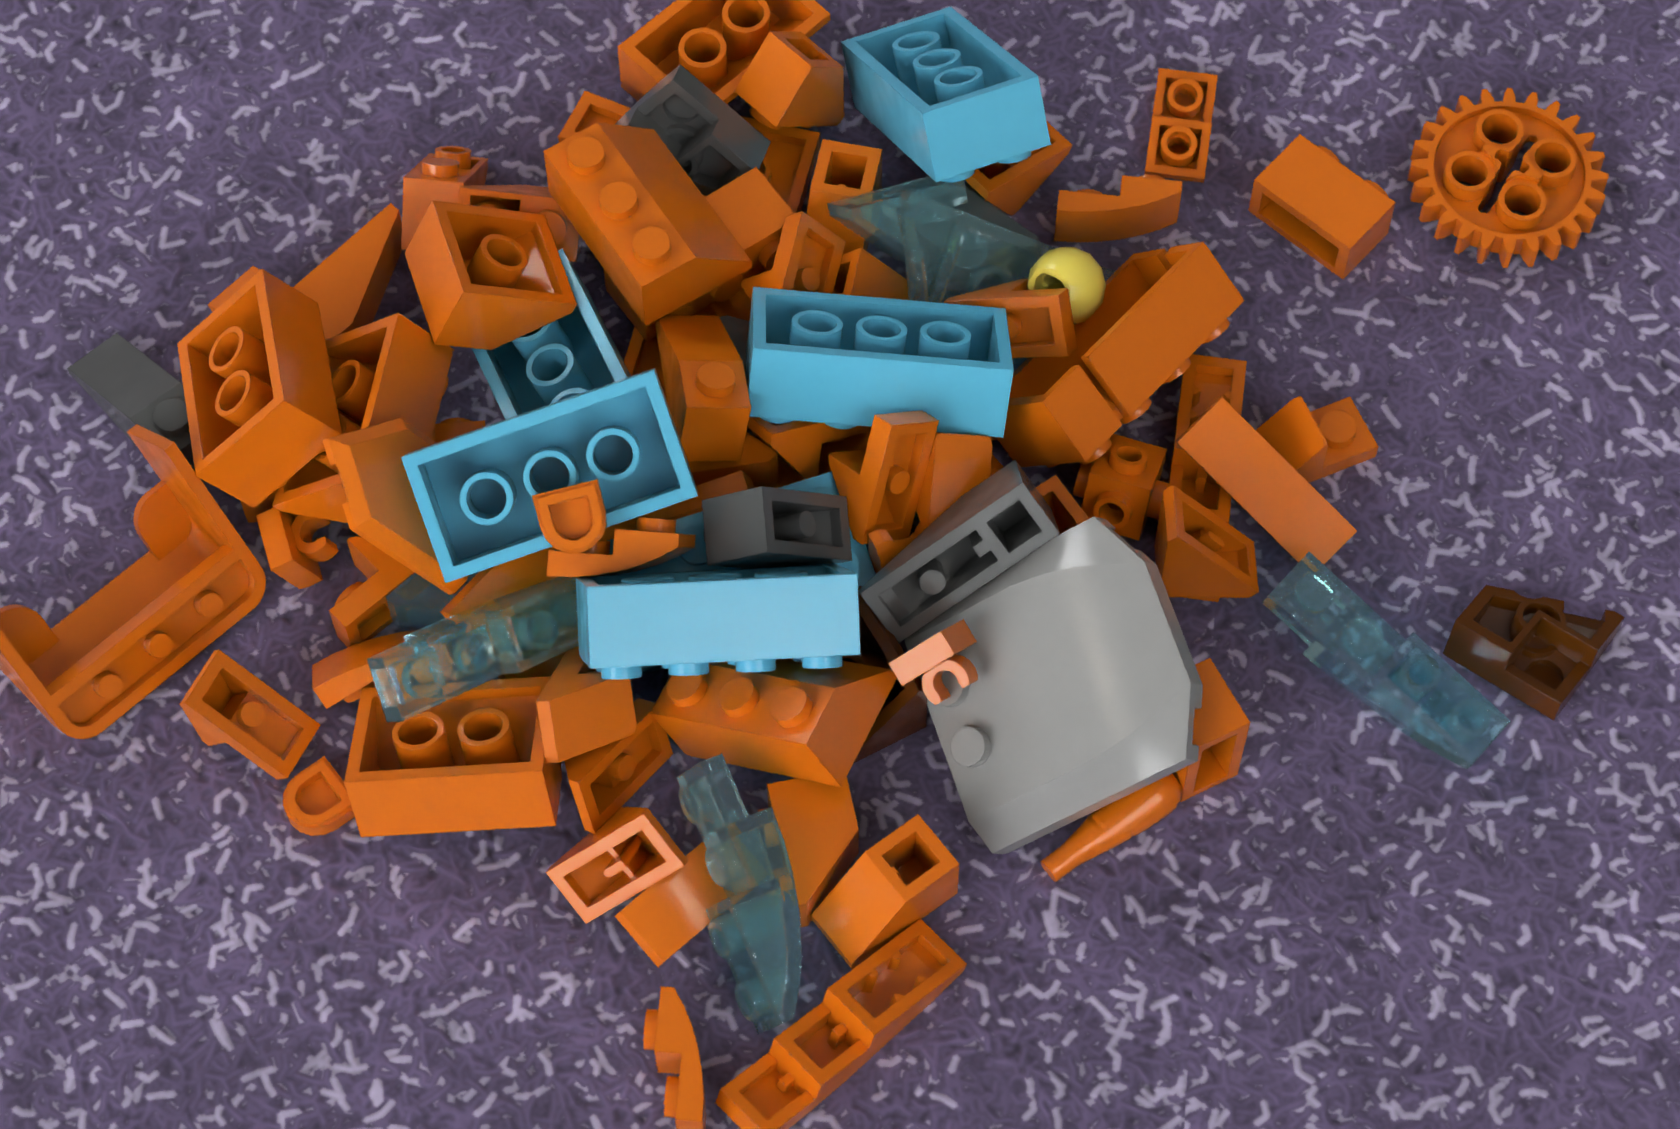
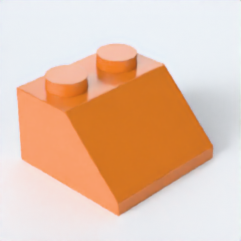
(486, 274)

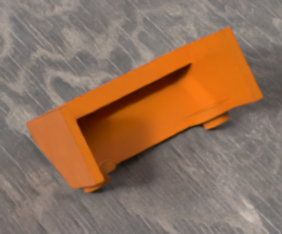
(148, 617)

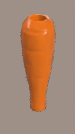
(1114, 825)

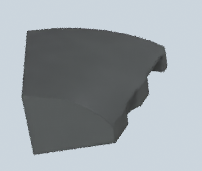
(699, 130)

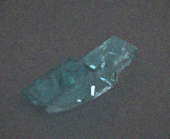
(476, 647)
(1388, 673)
(760, 919)

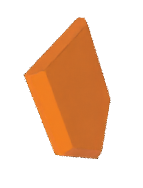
(381, 498)

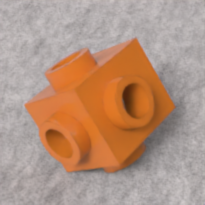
(1123, 485)

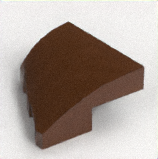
(1529, 646)

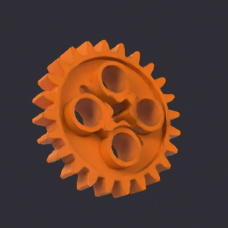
(1460, 150)

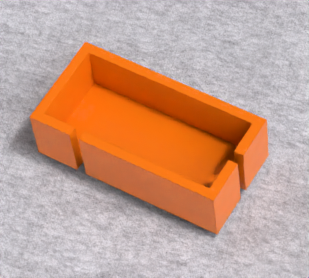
(1139, 338)

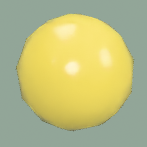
(1072, 270)

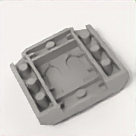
(1074, 690)

